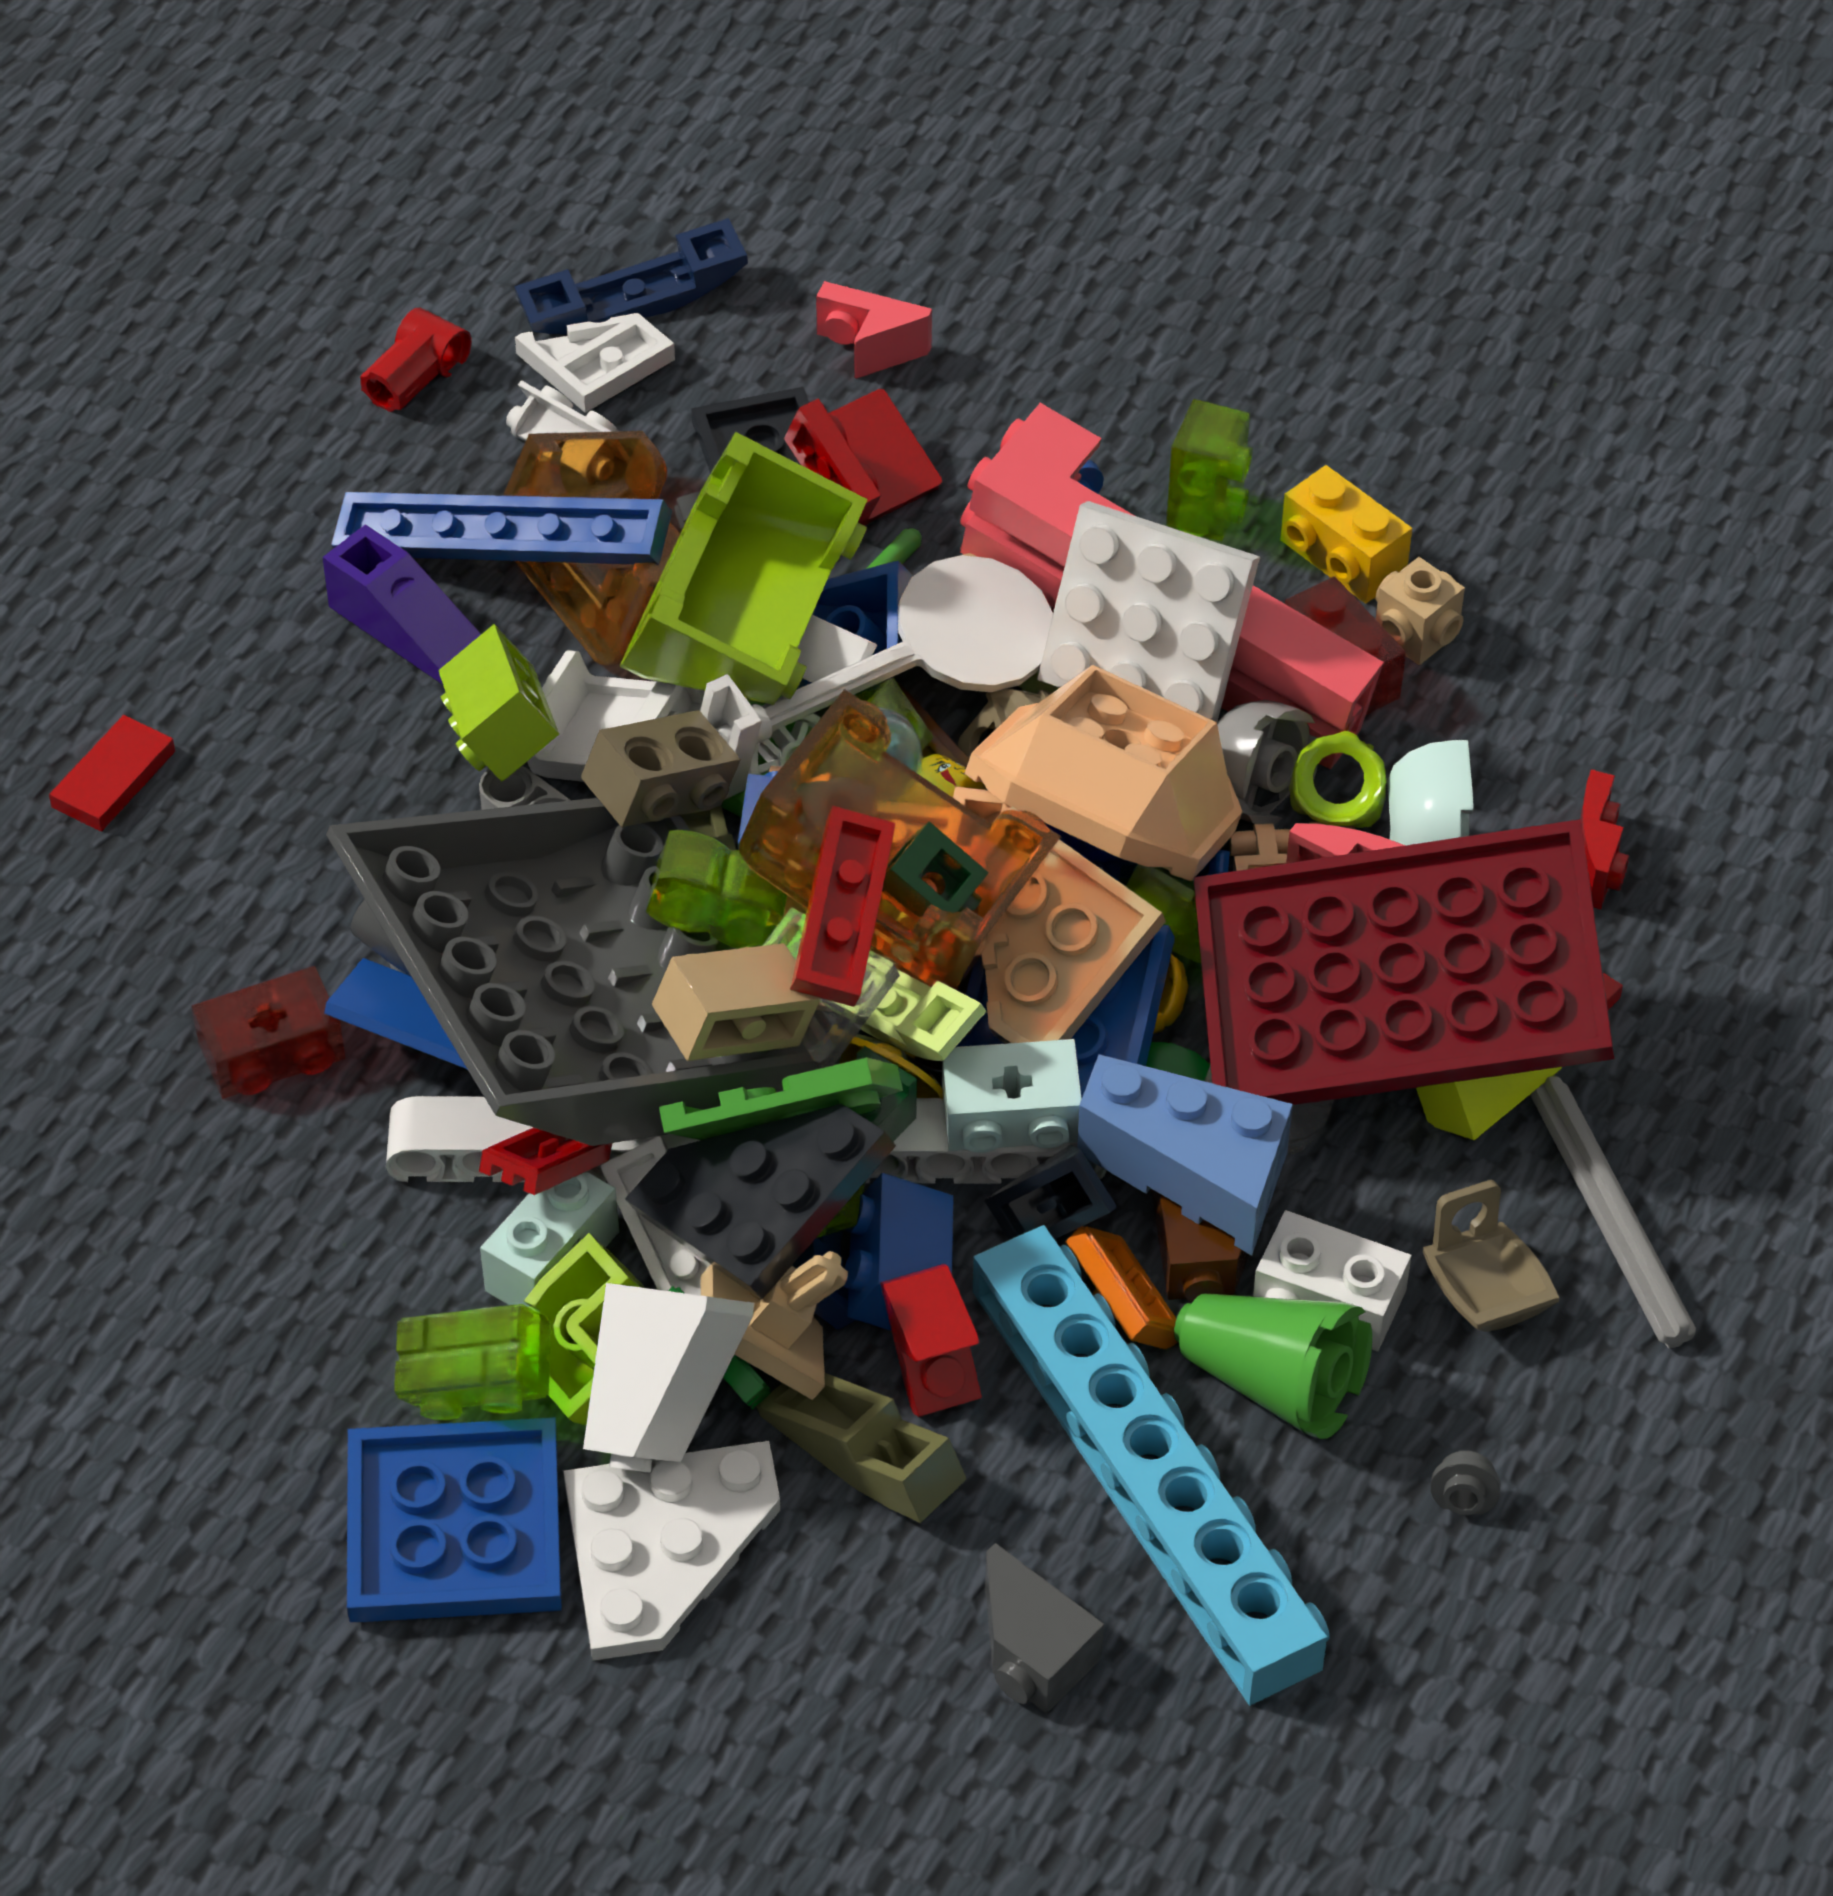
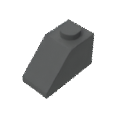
(1036, 1633)

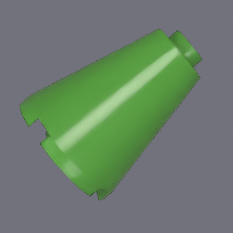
(1281, 1353)

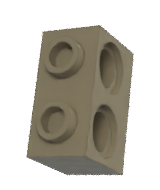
(660, 768)

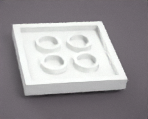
(1149, 608)

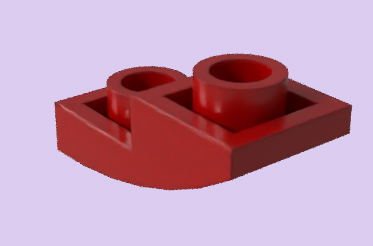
(1602, 837)

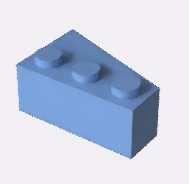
(1188, 1141)

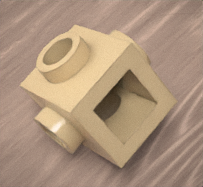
(1420, 608)

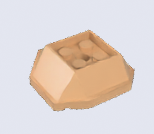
(1116, 772)

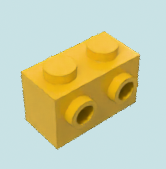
(1344, 532)

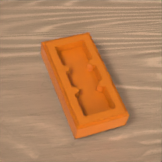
(1124, 1286)

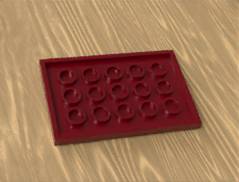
(1403, 966)

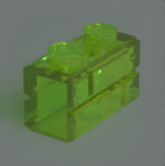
(473, 1359)

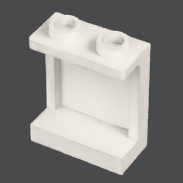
(591, 703)

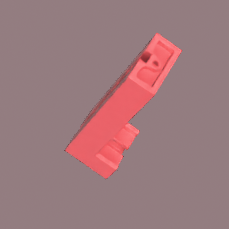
(1026, 518)

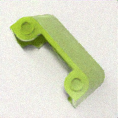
(746, 575)

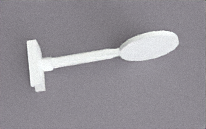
(957, 619)

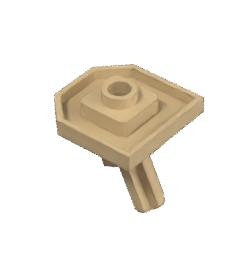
(783, 1332)

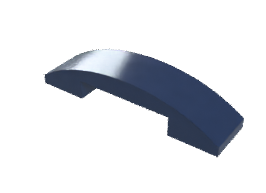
(650, 288)

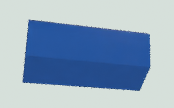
(391, 1007)

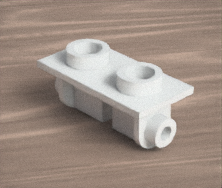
(551, 413)

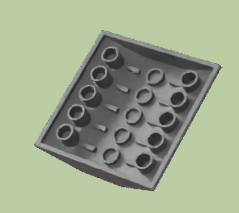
(546, 963)

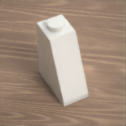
(658, 1371)

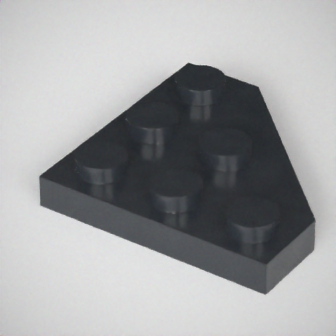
(761, 1191)

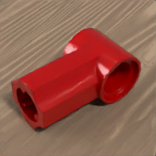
(421, 350)

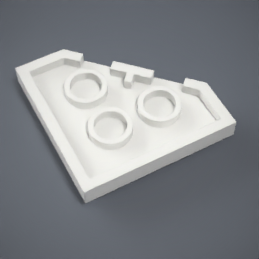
(663, 1539)

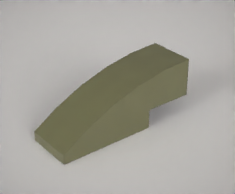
(868, 1444)

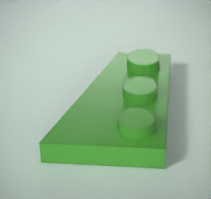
(853, 1083)

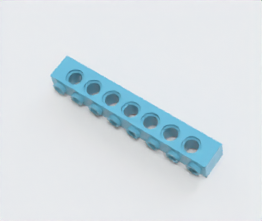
(1256, 1653)

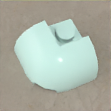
(1431, 793)

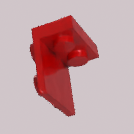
(865, 451)

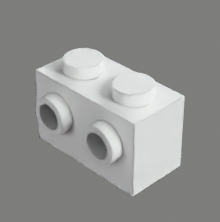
(1335, 1266)

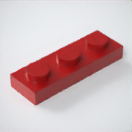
(843, 906)

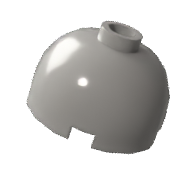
(1260, 750)

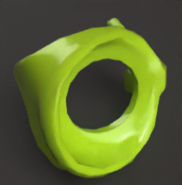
(1359, 812)

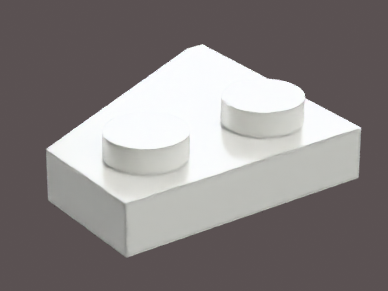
(598, 357)

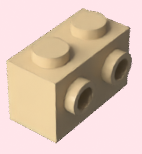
(733, 1002)

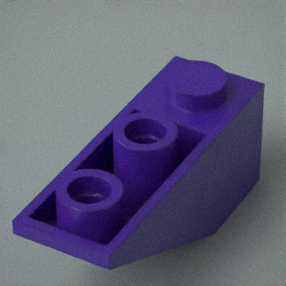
(395, 601)

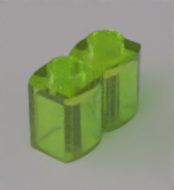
(713, 890)

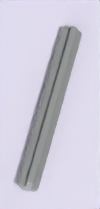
(1613, 1213)

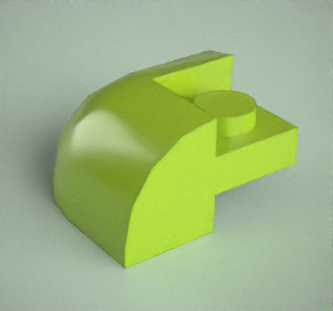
(573, 1302)

